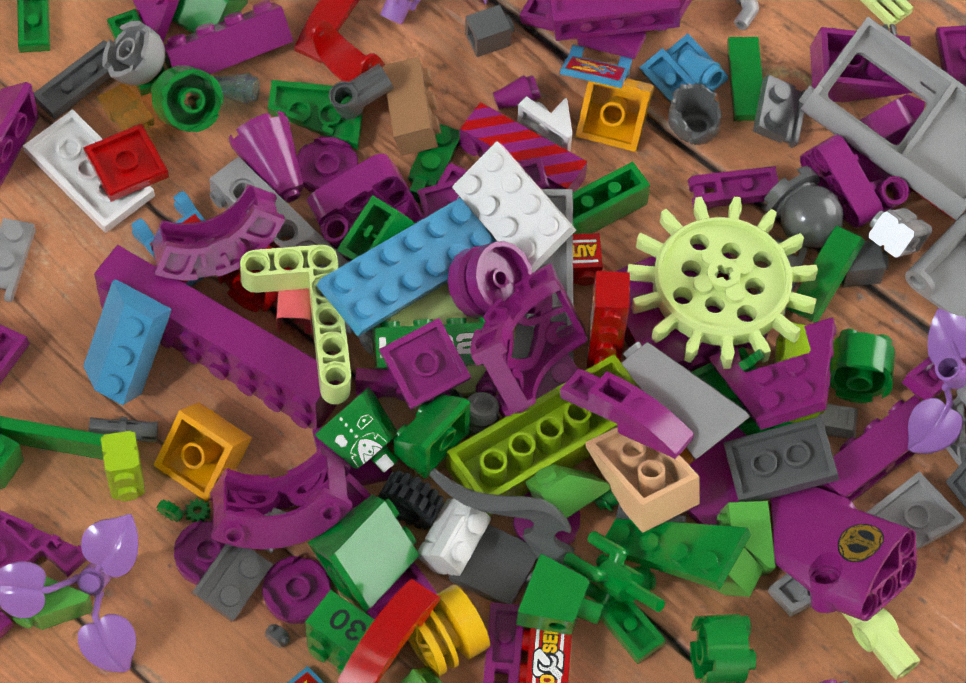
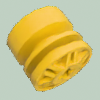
(450, 628)

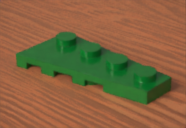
(683, 549)

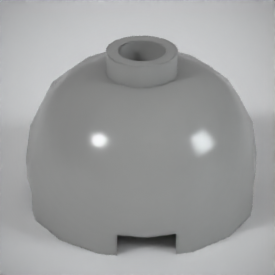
(135, 54)

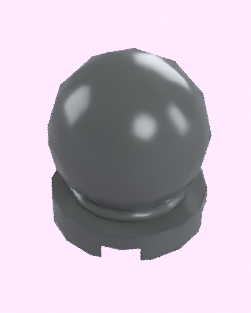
(805, 208)

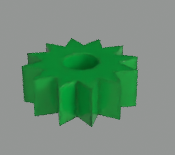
(751, 359)
(197, 505)
(170, 510)

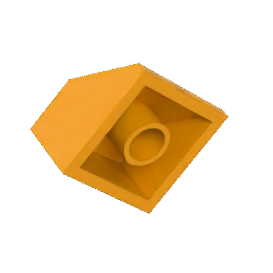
(614, 113)
(201, 449)

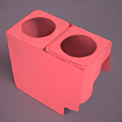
(295, 305)

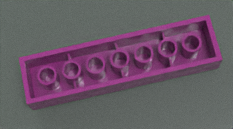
(225, 342)

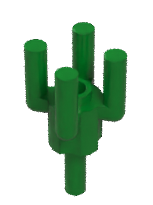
(612, 575)

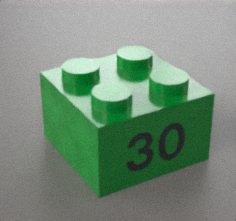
(335, 630)

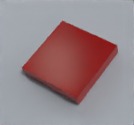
(126, 162)

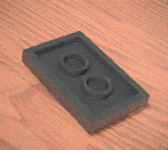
(781, 460)

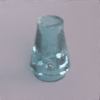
(240, 87)

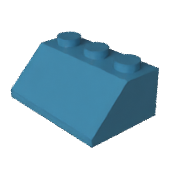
(125, 343)

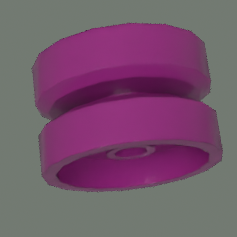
(484, 275)

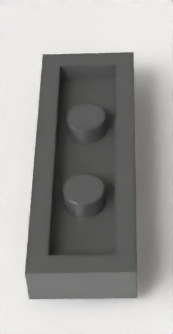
(73, 83)

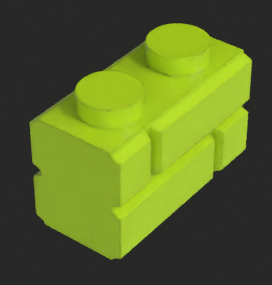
(123, 465)

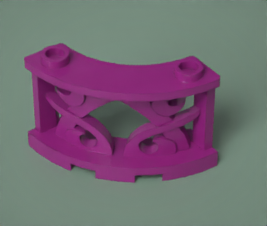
(218, 243)
(493, 344)
(244, 499)

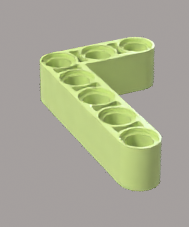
(306, 275)

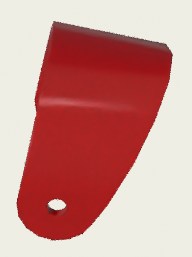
(339, 55)

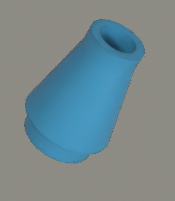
(701, 69)

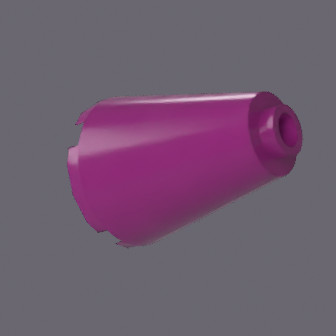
(270, 152)

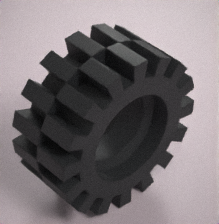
(412, 499)

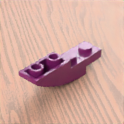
(539, 14)
(633, 410)

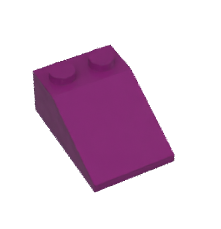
(860, 78)

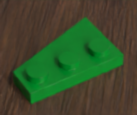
(311, 108)

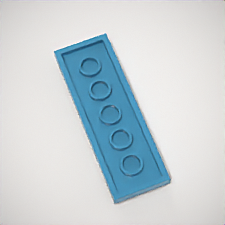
(402, 267)

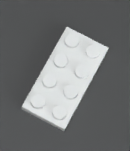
(62, 157)
(513, 206)

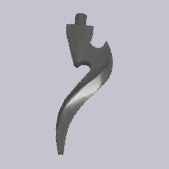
(544, 515)

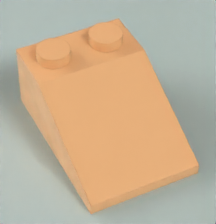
(644, 480)

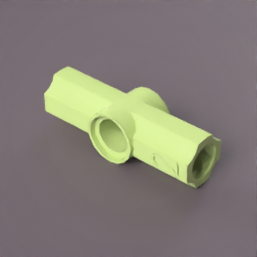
(883, 638)

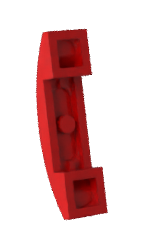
(329, 10)
(389, 633)

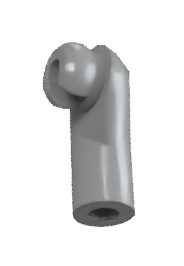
(749, 11)

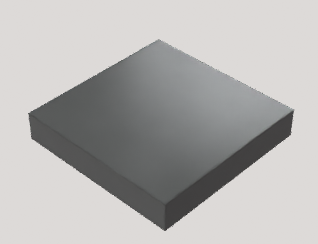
(497, 567)

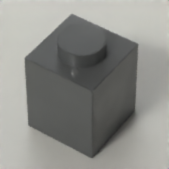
(488, 30)
(868, 266)

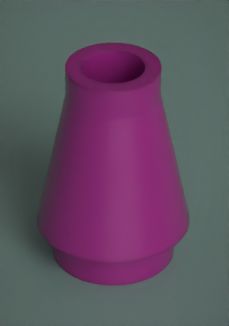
(516, 91)

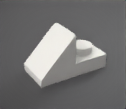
(552, 126)

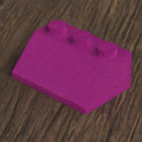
(17, 121)

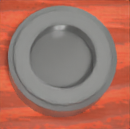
(483, 408)

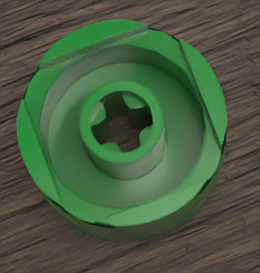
(203, 104)
(862, 366)
(722, 648)

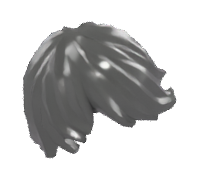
(694, 114)

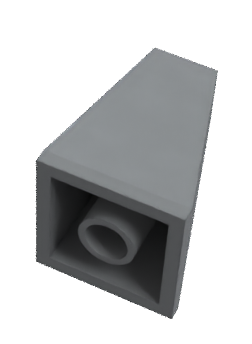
(688, 397)

